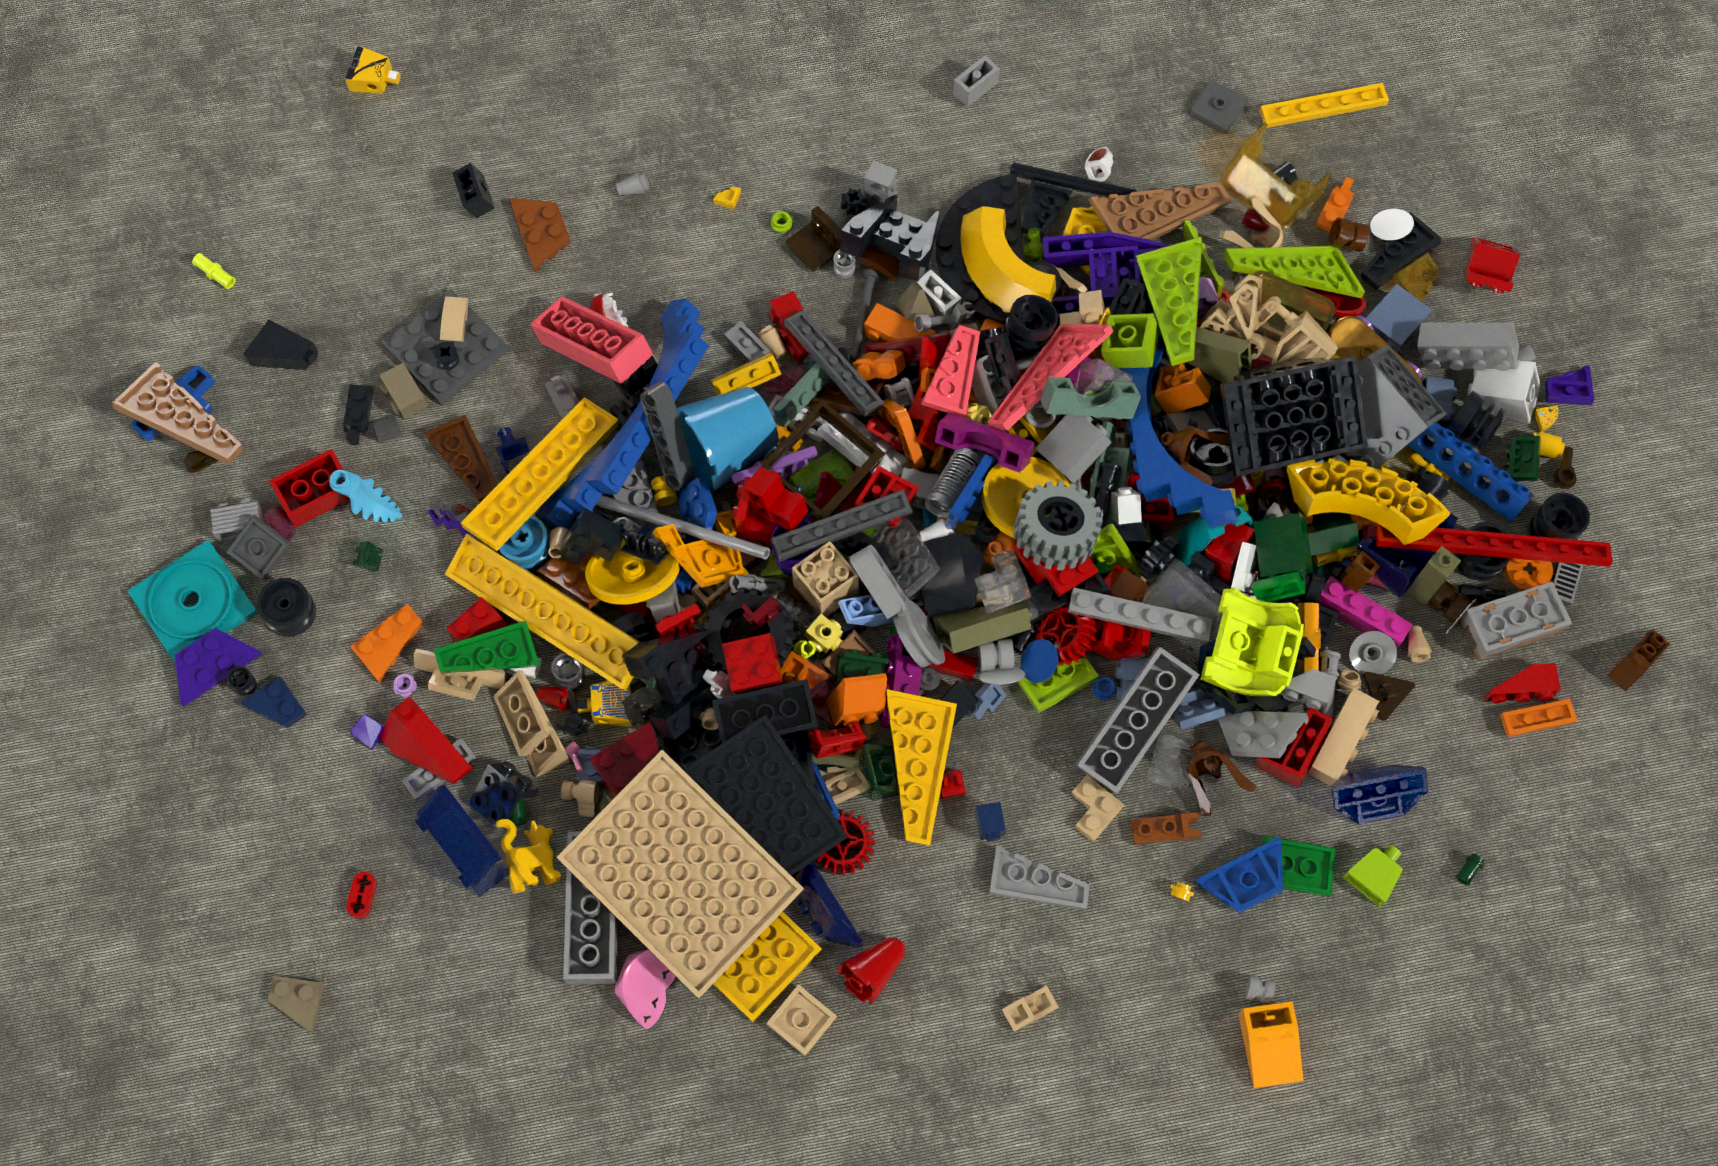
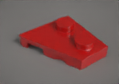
(679, 621)

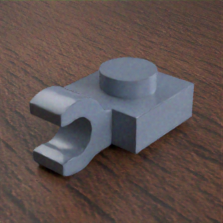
(988, 697)

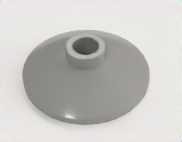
(1380, 660)

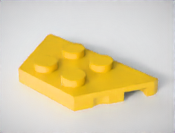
(1084, 221)

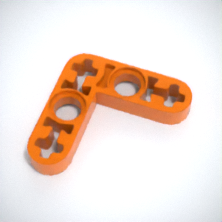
(899, 418)

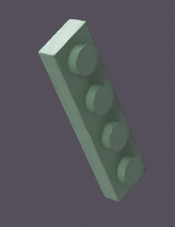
(800, 395)

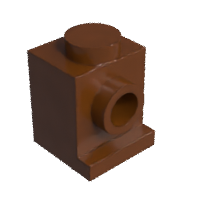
(1360, 571)

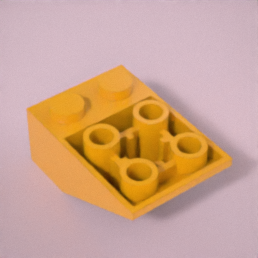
(1272, 1044)

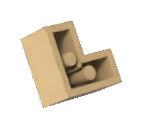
(1090, 307)

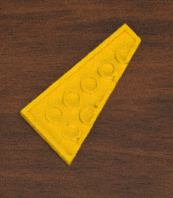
(920, 745)

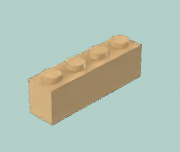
(1343, 737)

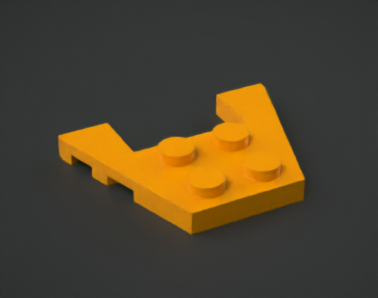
(702, 559)

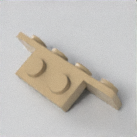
(457, 684)

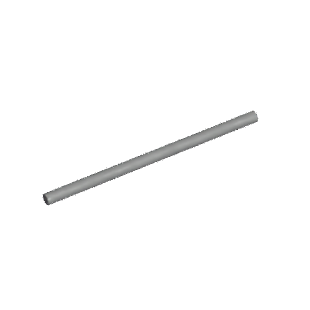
(684, 527)

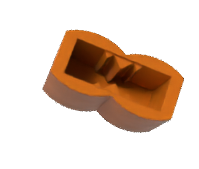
(880, 365)

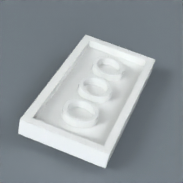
(892, 461)

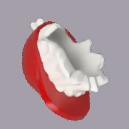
(607, 307)

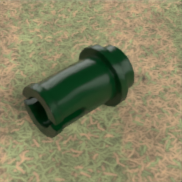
(1470, 869)

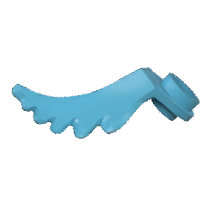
(364, 497)

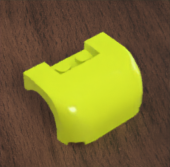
(1254, 645)

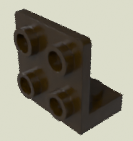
(816, 241)

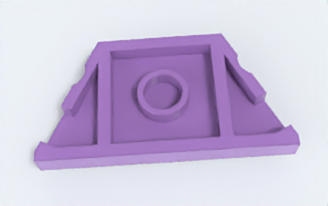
(786, 467)

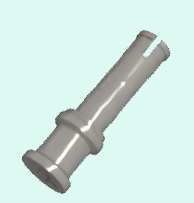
(1329, 665)

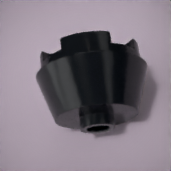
(1429, 482)

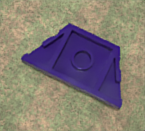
(209, 662)

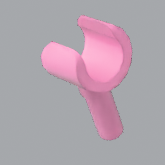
(572, 751)

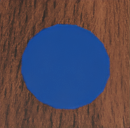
(1039, 660)

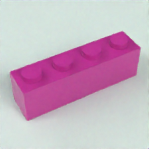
(1362, 612)

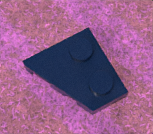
(276, 703)

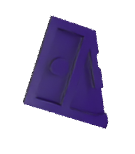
(1571, 388)

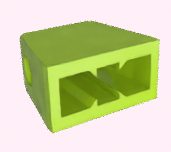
(1376, 874)

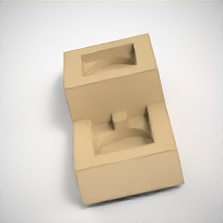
(453, 319)
(1030, 1008)

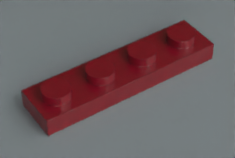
(910, 346)

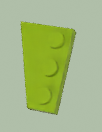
(1062, 684)

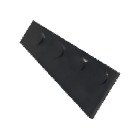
(1400, 253)

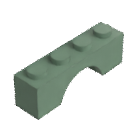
(1115, 401)

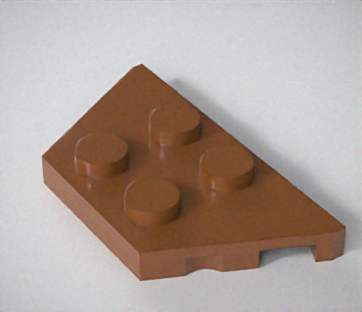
(540, 229)

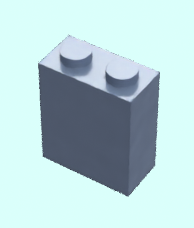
(1398, 317)

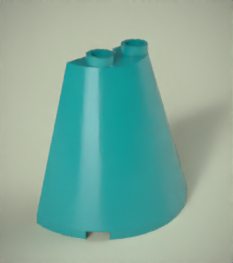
(1198, 535)

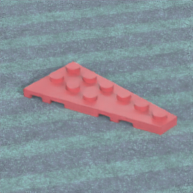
(1057, 358)

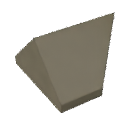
(914, 302)

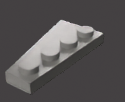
(637, 493)
(1025, 880)

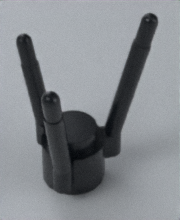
(573, 723)

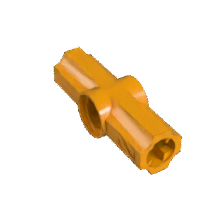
(1310, 618)

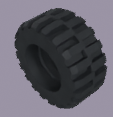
(729, 610)

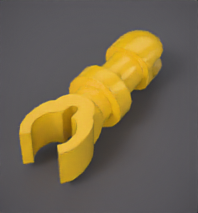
(1418, 459)

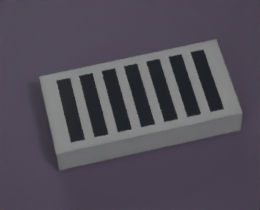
(1566, 581)

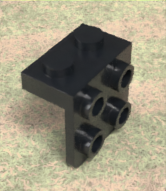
(500, 791)

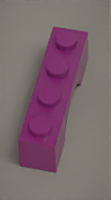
(1007, 448)

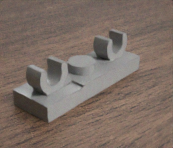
(561, 394)

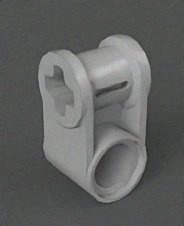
(900, 393)

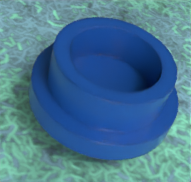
(1104, 688)

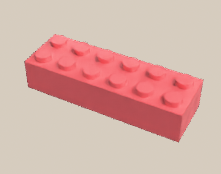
(592, 339)

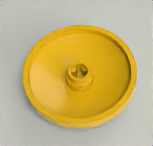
(1007, 488)
(629, 578)

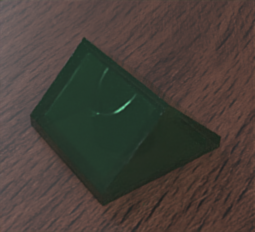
(880, 770)

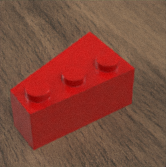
(1301, 752)

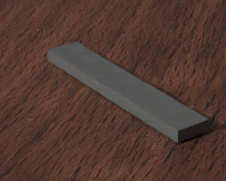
(833, 363)
(841, 525)

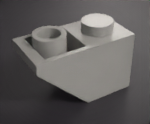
(1310, 688)

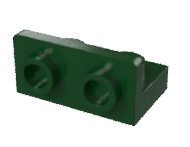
(1524, 458)
(854, 665)

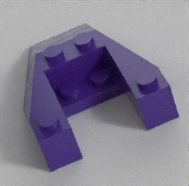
(1110, 261)

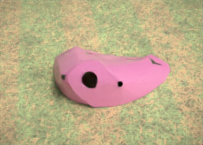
(642, 983)

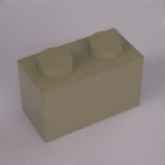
(403, 391)

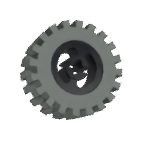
(1048, 536)

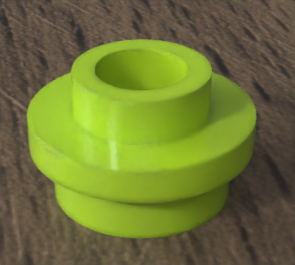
(781, 216)

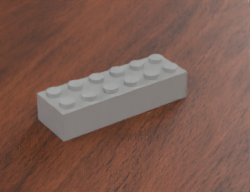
(1137, 720)
(589, 935)

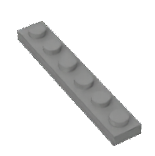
(1140, 615)

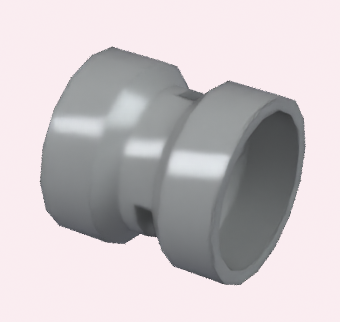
(844, 264)
(1260, 990)

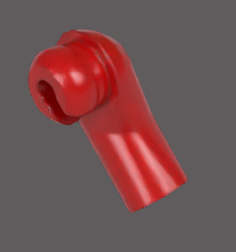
(1276, 482)

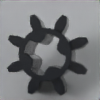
(853, 202)

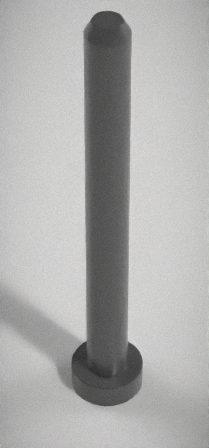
(871, 276)

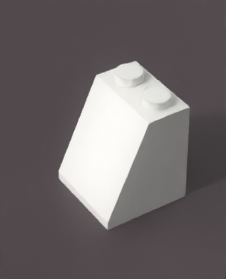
(1510, 389)

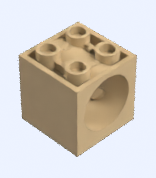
(825, 579)

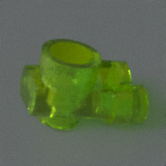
(1034, 249)

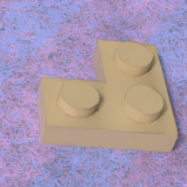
(1101, 805)

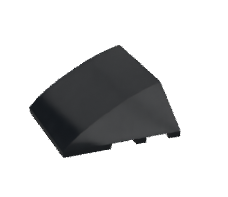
(954, 585)

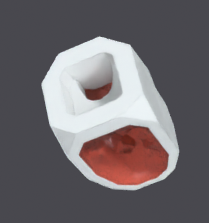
(1099, 164)

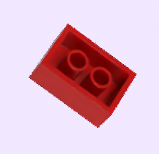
(307, 490)

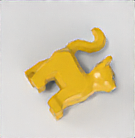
(524, 860)

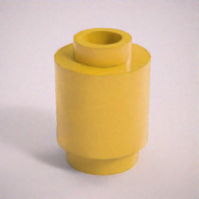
(1550, 444)

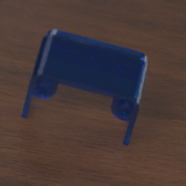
(461, 841)

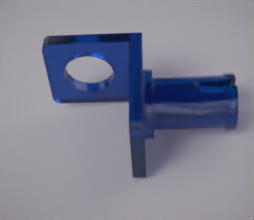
(510, 447)

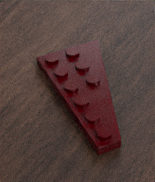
(625, 758)

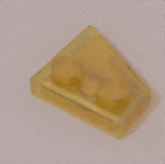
(1418, 276)

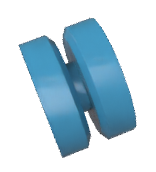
(528, 545)

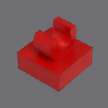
(952, 785)

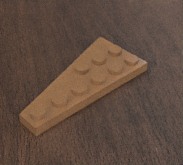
(1158, 211)
(173, 411)

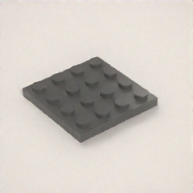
(418, 338)

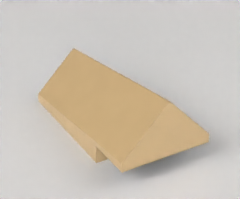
(530, 726)

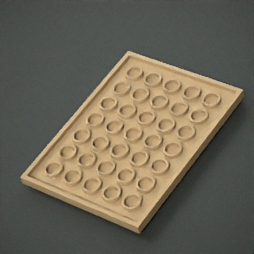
(680, 873)

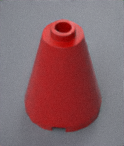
(872, 969)

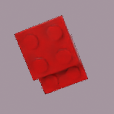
(1491, 265)
(927, 419)
(877, 486)
(747, 522)
(1060, 580)
(1119, 640)

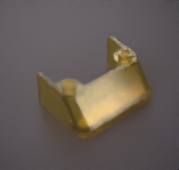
(1248, 177)
(1296, 298)

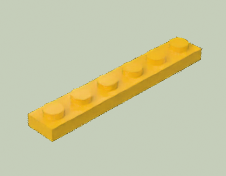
(1324, 105)

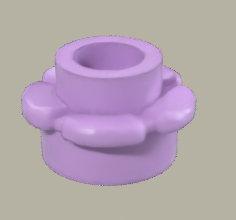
(404, 679)

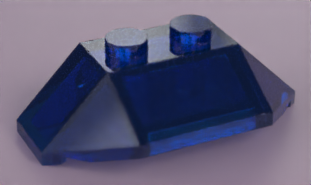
(1379, 792)
(825, 910)

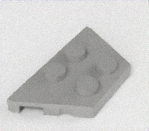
(1260, 732)

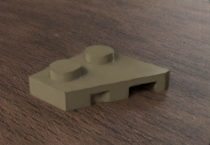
(297, 999)

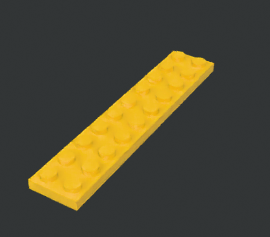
(544, 609)

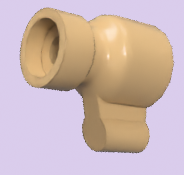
(586, 794)

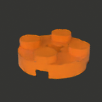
(1521, 579)

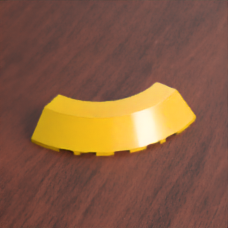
(994, 264)
(1368, 494)

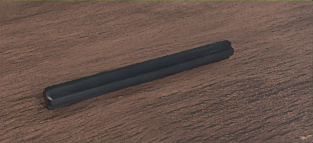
(1067, 180)

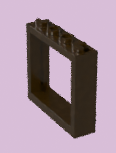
(783, 446)

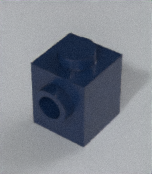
(990, 821)

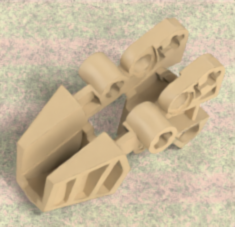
(1300, 339)

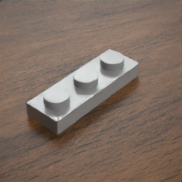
(423, 781)

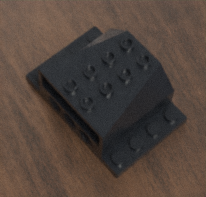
(1293, 413)

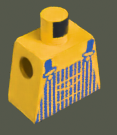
(606, 704)

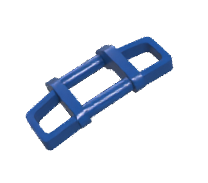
(195, 393)

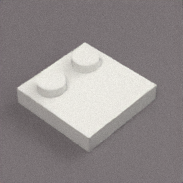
(1245, 568)

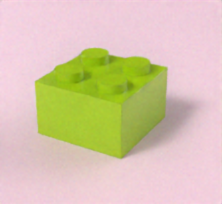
(1132, 341)

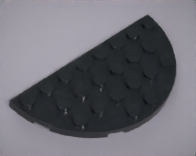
(994, 193)

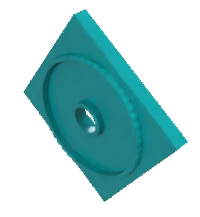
(220, 602)

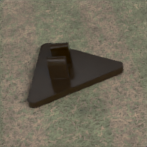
(1387, 691)

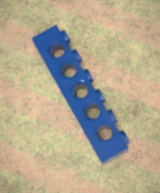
(1472, 478)

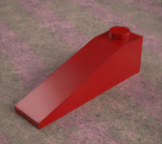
(417, 739)

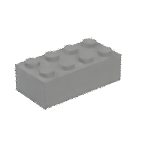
(1468, 346)

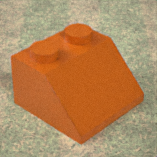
(858, 699)

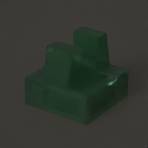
(368, 556)

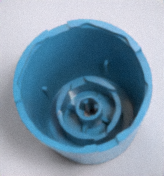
(727, 434)

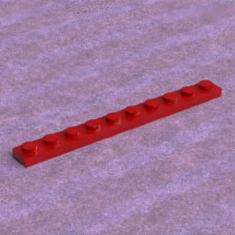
(1504, 546)

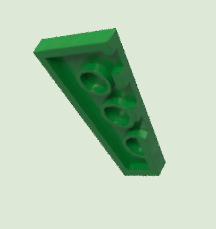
(494, 650)

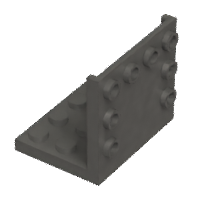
(1393, 407)

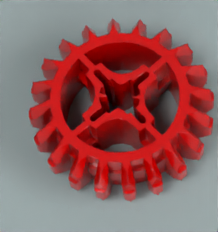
(1072, 639)
(865, 843)

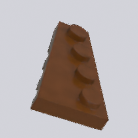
(462, 452)

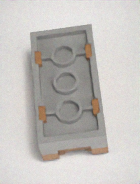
(1515, 620)

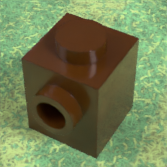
(1129, 587)

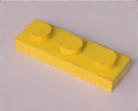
(747, 375)

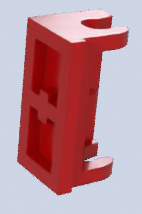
(836, 741)

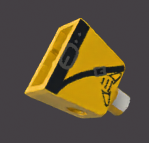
(370, 72)

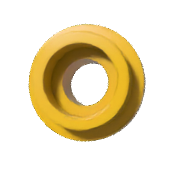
(1181, 891)

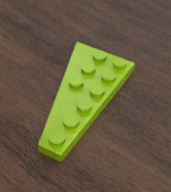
(1305, 266)
(1173, 290)

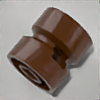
(1351, 234)

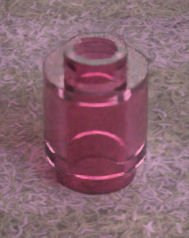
(280, 522)

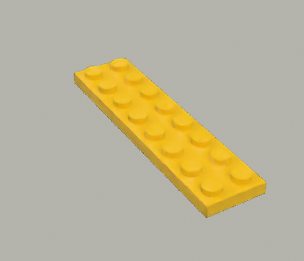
(540, 474)

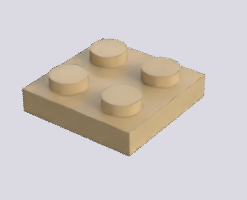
(801, 1020)

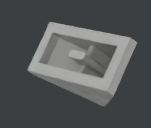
(665, 603)

